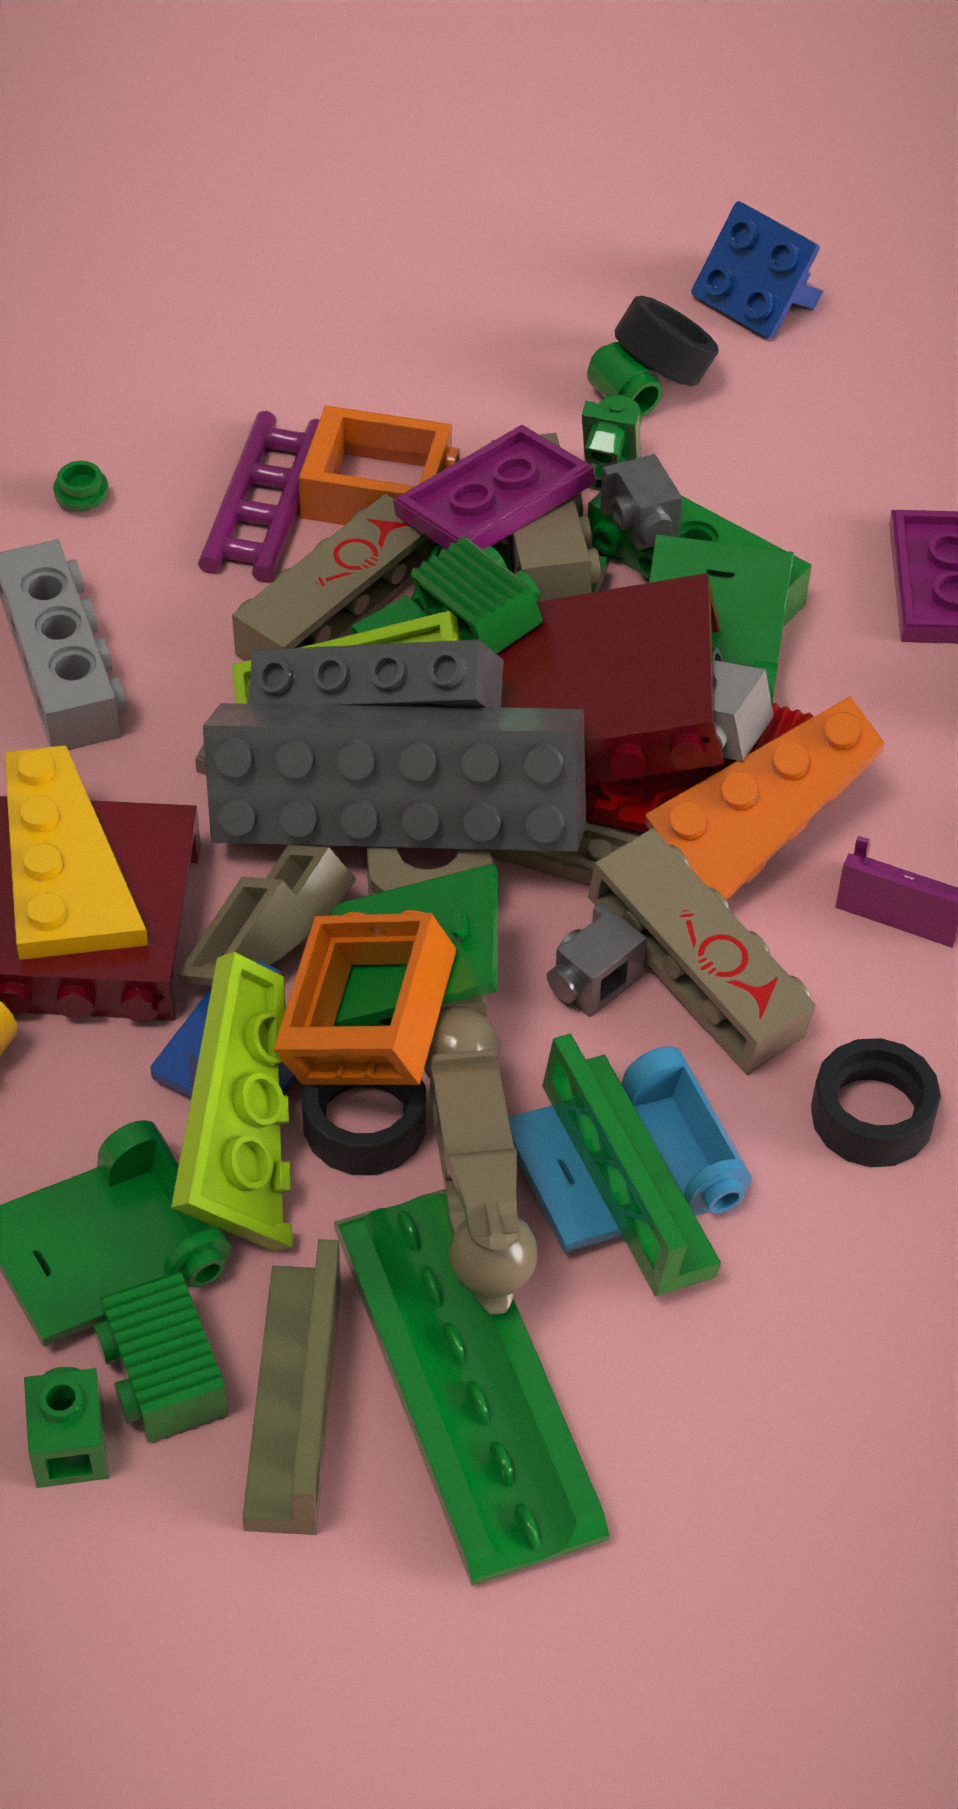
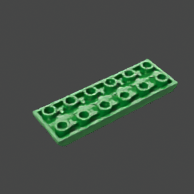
(471, 1396)

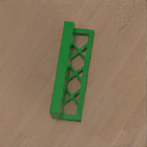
(628, 1169)

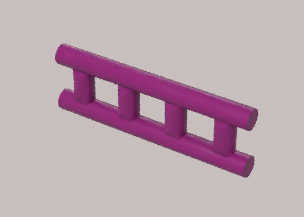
(237, 508)

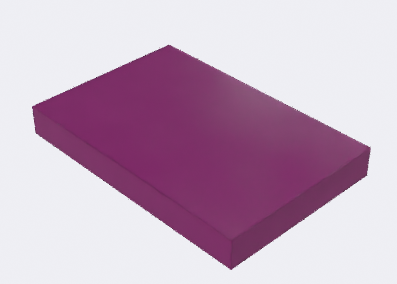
(495, 490)
(926, 574)

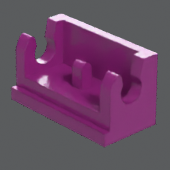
(898, 897)

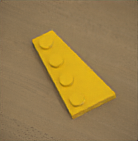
(62, 866)

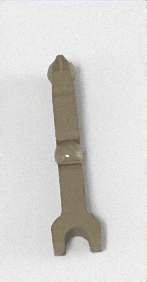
(490, 1245)

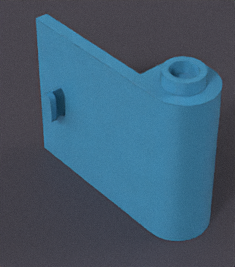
(679, 1125)

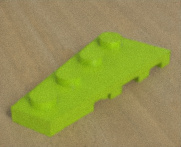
(232, 1134)

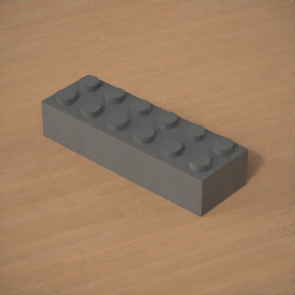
(396, 776)

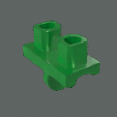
(610, 433)

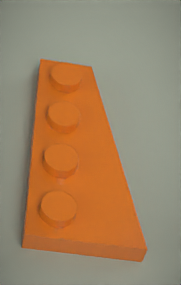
(757, 805)

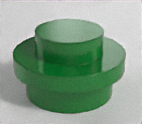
(80, 486)

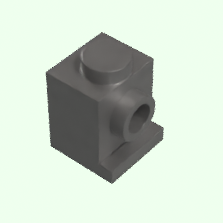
(641, 500)
(598, 961)

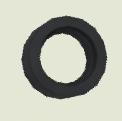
(666, 341)
(887, 1063)
(364, 1151)

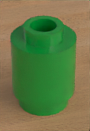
(619, 373)

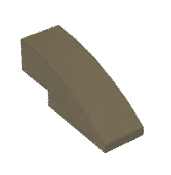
(272, 913)

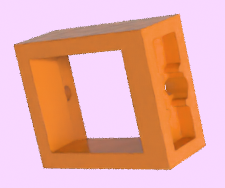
(342, 431)
(365, 1054)

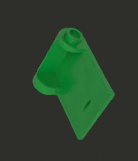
(748, 592)
(468, 914)
(104, 1235)

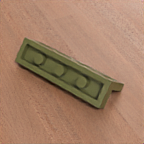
(293, 1396)

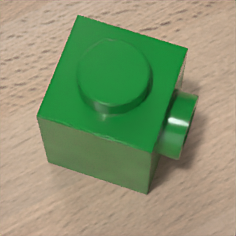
(65, 1427)

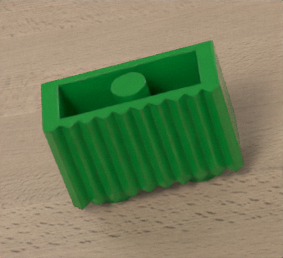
(480, 592)
(163, 1358)

